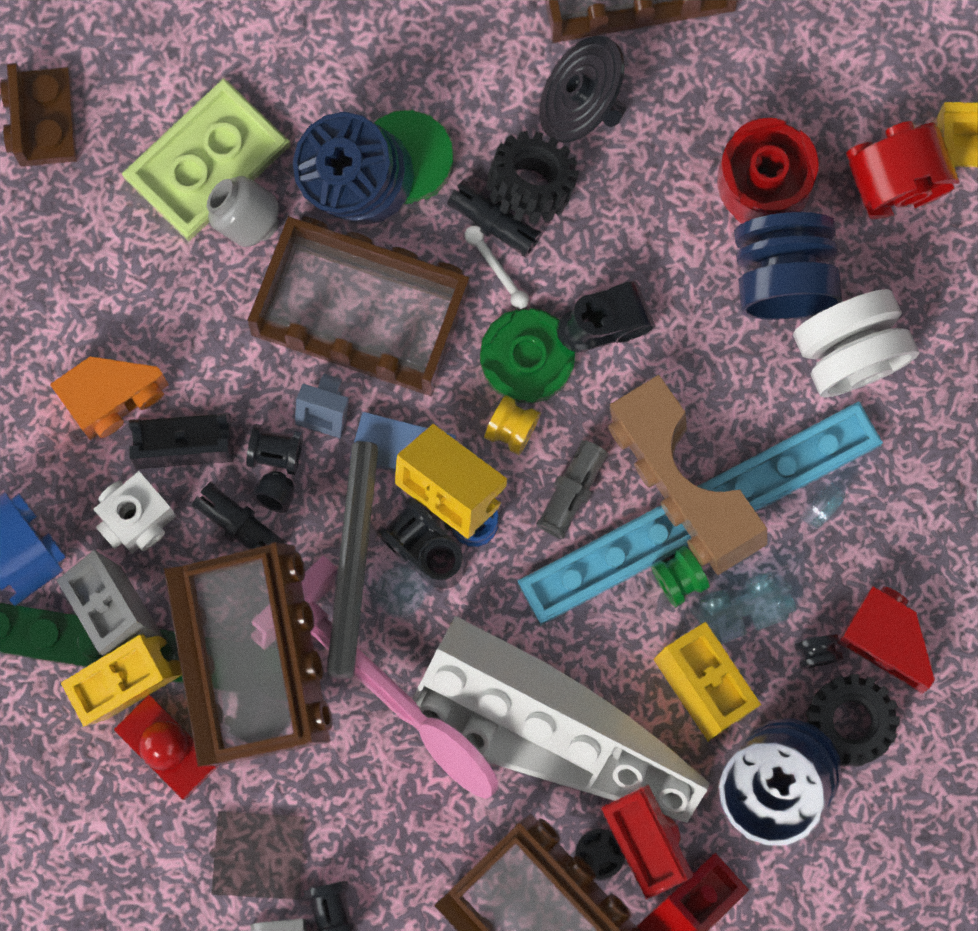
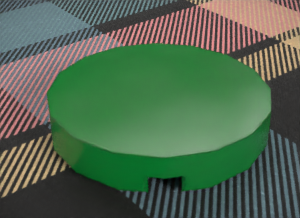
(428, 148)
(527, 373)

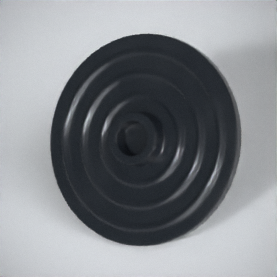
(583, 90)

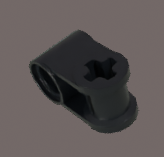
(605, 318)
(417, 539)

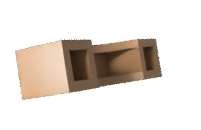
(720, 523)

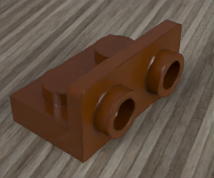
(39, 115)

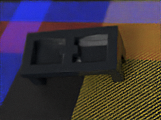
(181, 441)

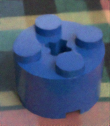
(24, 557)

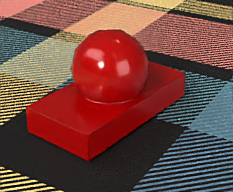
(164, 747)
(648, 841)

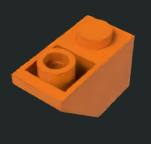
(106, 390)

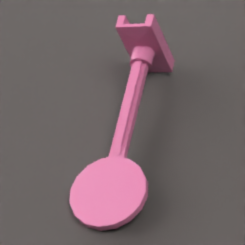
(444, 743)

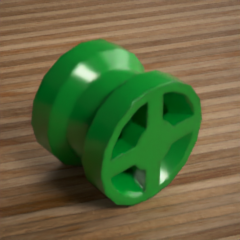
(680, 576)

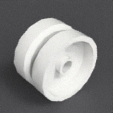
(855, 343)

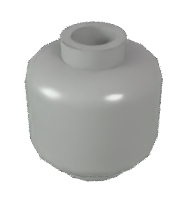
(243, 211)

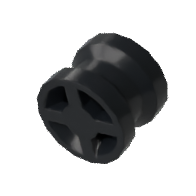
(601, 847)

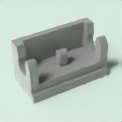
(106, 603)

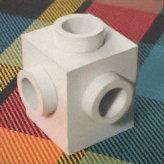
(145, 526)

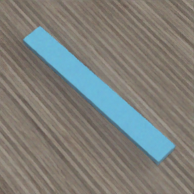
(653, 536)

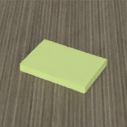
(210, 143)

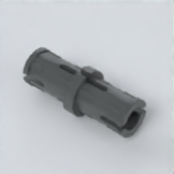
(572, 489)

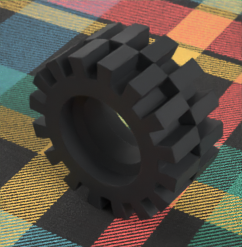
(535, 156)
(874, 699)

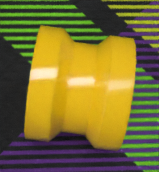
(512, 425)

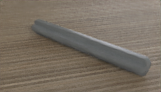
(352, 560)

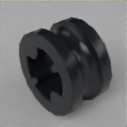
(819, 651)

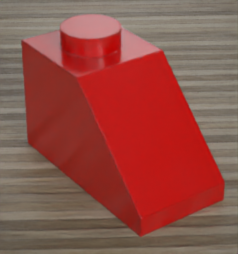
(890, 638)
(698, 901)

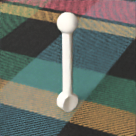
(474, 237)

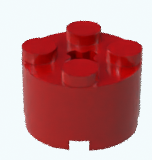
(783, 153)
(902, 169)

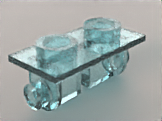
(759, 599)

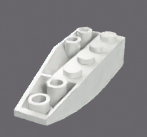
(548, 723)

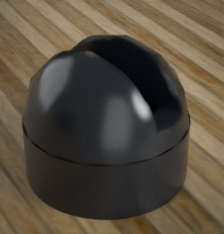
(274, 491)

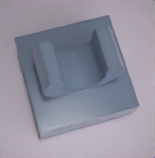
(322, 407)

